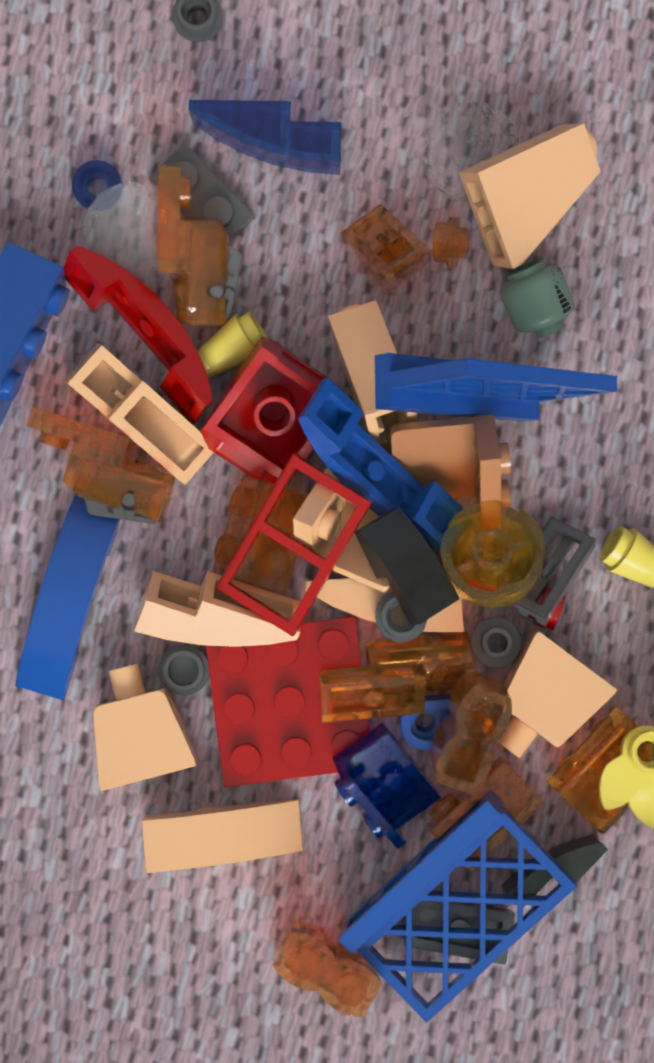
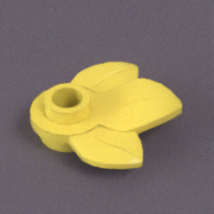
(629, 778)

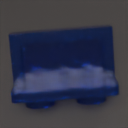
(384, 783)

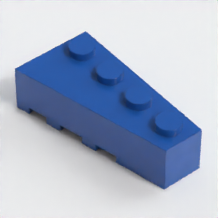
(29, 297)

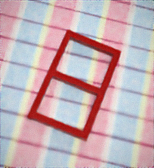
(325, 565)

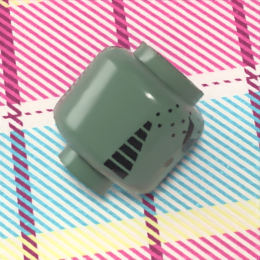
(537, 298)

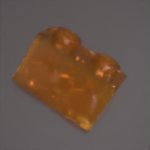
(267, 562)
(580, 772)
(506, 784)

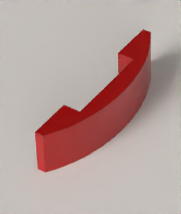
(103, 281)

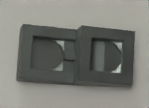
(407, 561)
(574, 856)

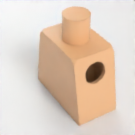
(550, 694)
(139, 733)

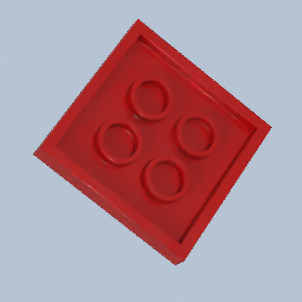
(271, 704)

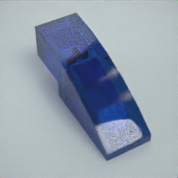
(269, 134)

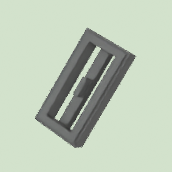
(528, 604)

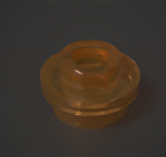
(450, 242)

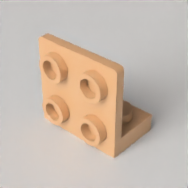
(319, 526)

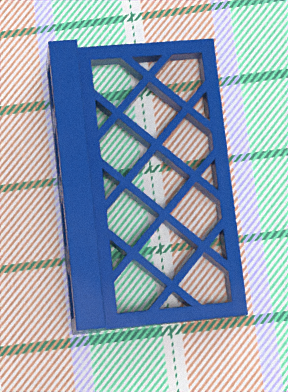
(477, 386)
(428, 870)

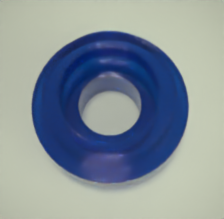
(86, 174)

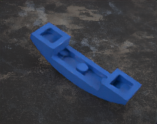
(367, 468)
(65, 601)

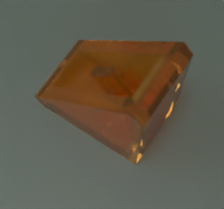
(386, 248)

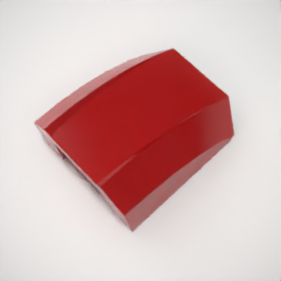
(259, 412)

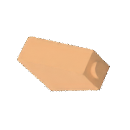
(529, 189)
(358, 337)

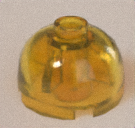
(493, 554)

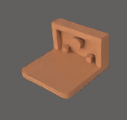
(457, 455)

